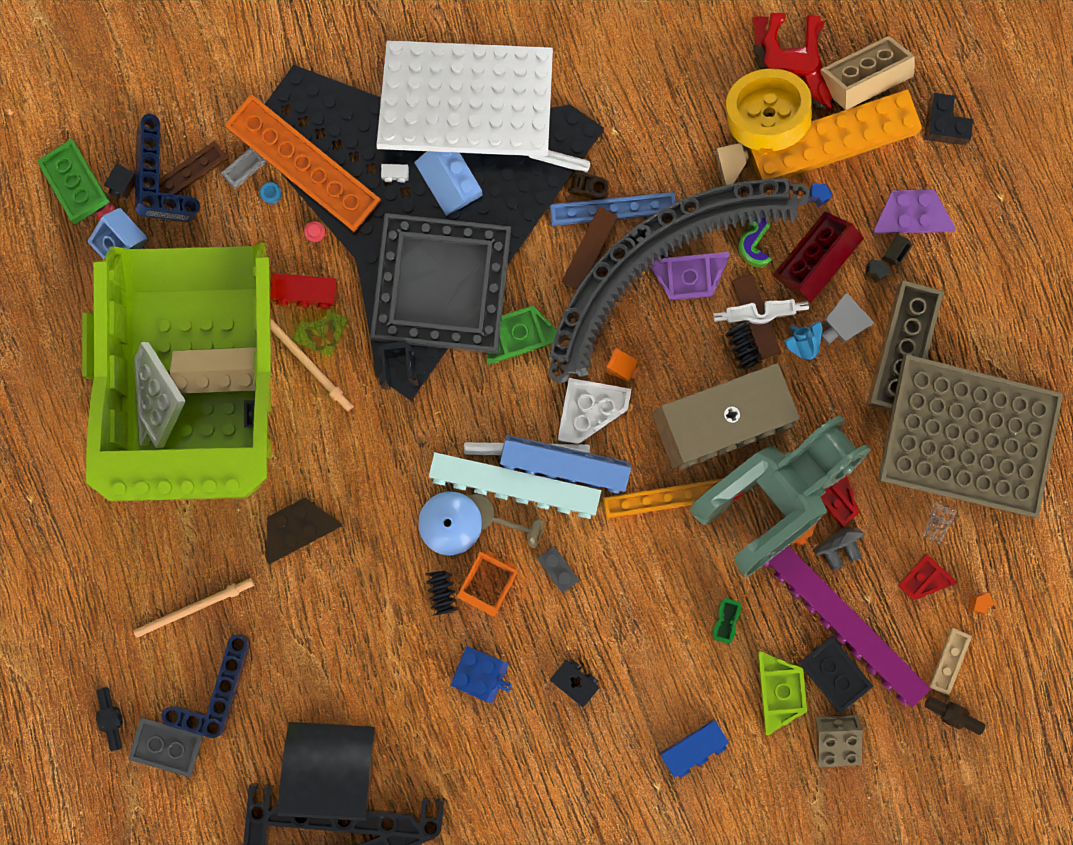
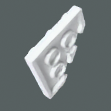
(590, 408)

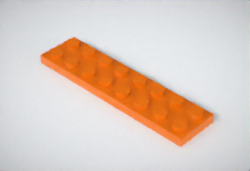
(302, 163)

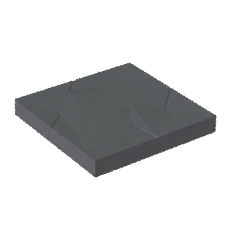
(441, 283)

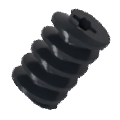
(743, 346)
(441, 592)

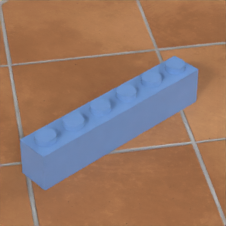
(565, 463)

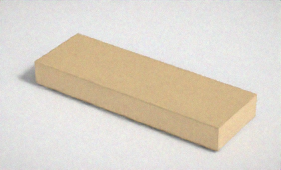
(950, 661)

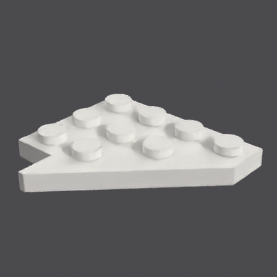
(157, 398)

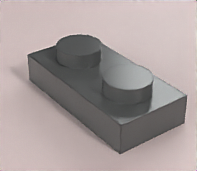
(558, 569)

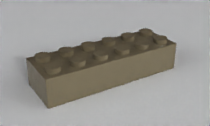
(907, 332)

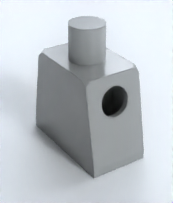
(845, 321)

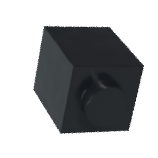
(120, 181)

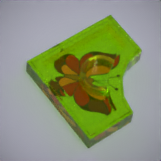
(322, 334)

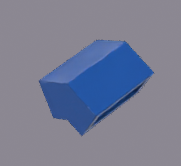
(819, 194)

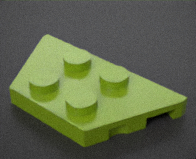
(781, 692)

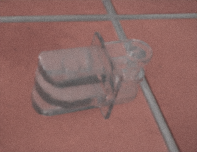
(939, 521)

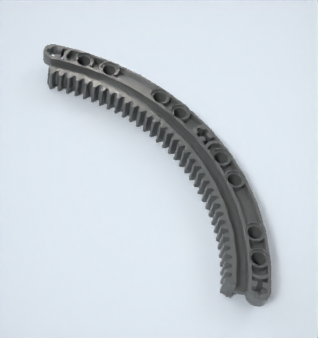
(712, 210)

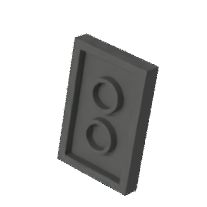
(165, 747)

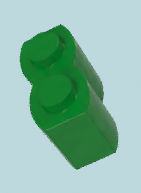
(727, 614)

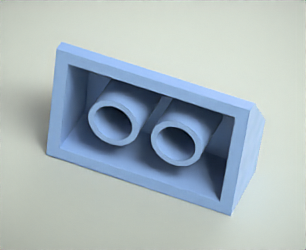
(448, 180)

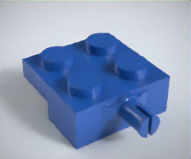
(480, 675)

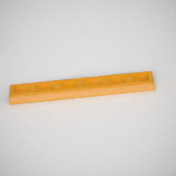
(656, 499)

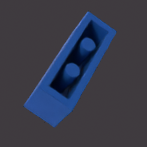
(694, 749)

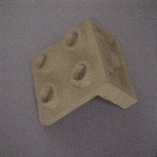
(839, 740)

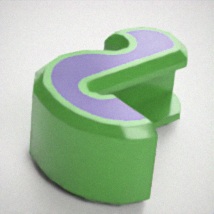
(748, 242)

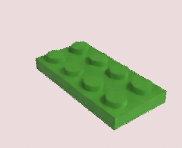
(73, 181)

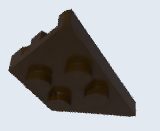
(296, 528)

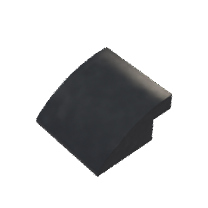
(326, 771)

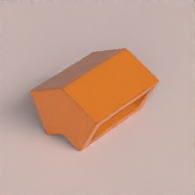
(981, 603)

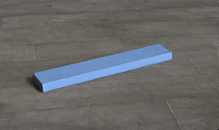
(623, 207)

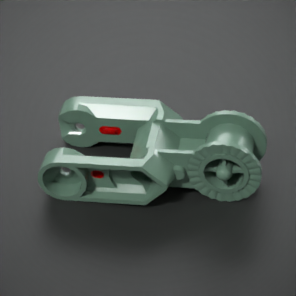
(792, 483)

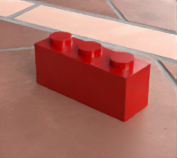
(303, 290)

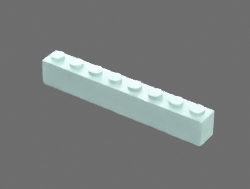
(514, 484)

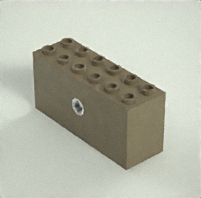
(726, 417)

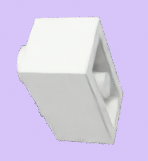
(394, 172)

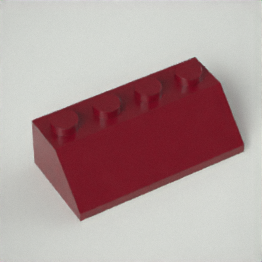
(818, 256)

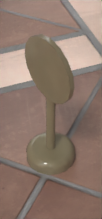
(487, 513)

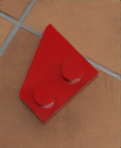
(840, 502)
(925, 579)

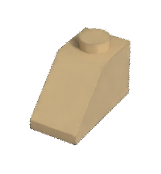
(731, 162)

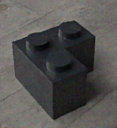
(942, 125)

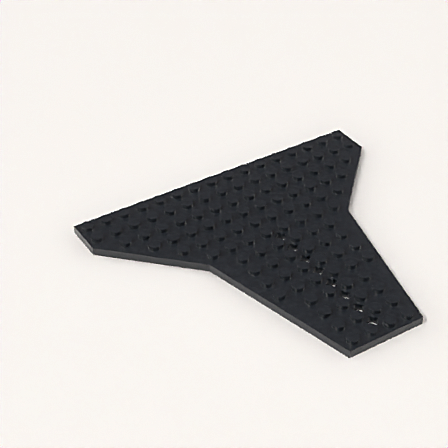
(513, 186)

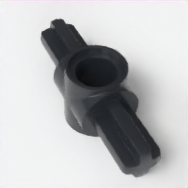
(109, 719)

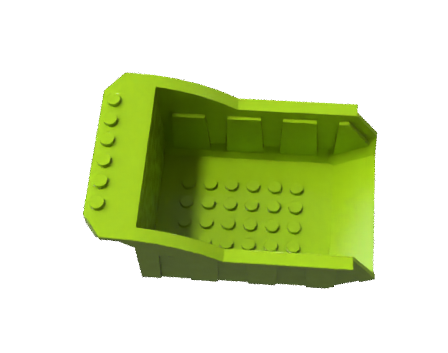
(179, 304)

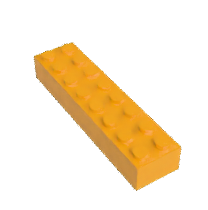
(841, 137)

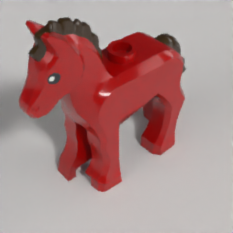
(800, 61)

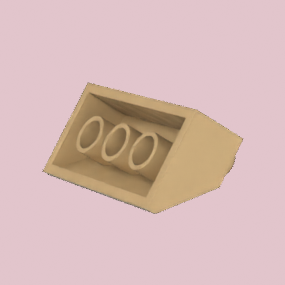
(868, 72)
(213, 370)

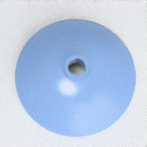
(464, 527)

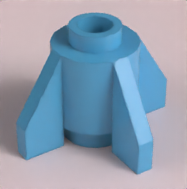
(805, 342)

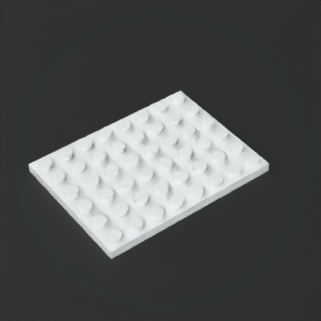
(465, 98)

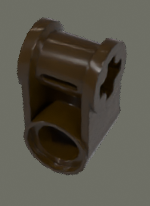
(587, 185)

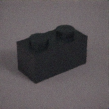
(249, 413)

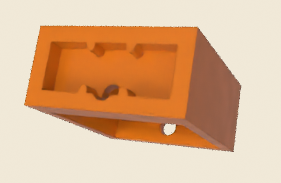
(485, 607)

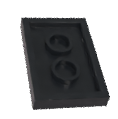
(835, 674)

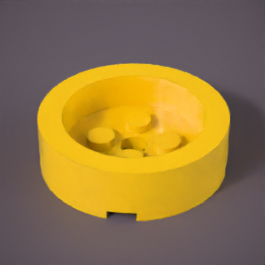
(769, 92)

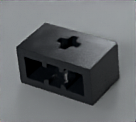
(581, 694)

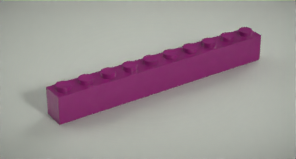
(848, 627)

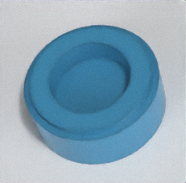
(270, 193)

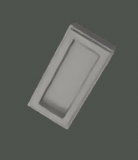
(243, 168)

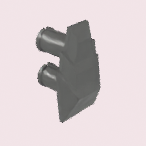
(843, 538)

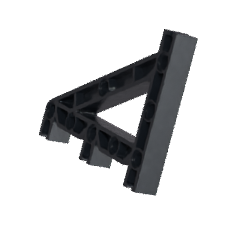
(406, 828)

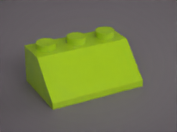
(88, 346)

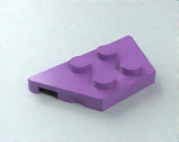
(913, 213)
(690, 275)

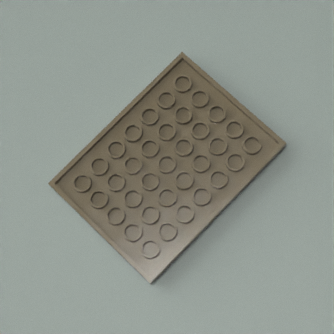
(970, 436)

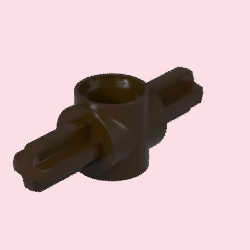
(954, 715)

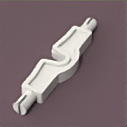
(749, 312)

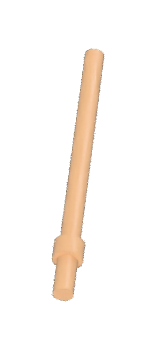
(335, 392)
(231, 591)

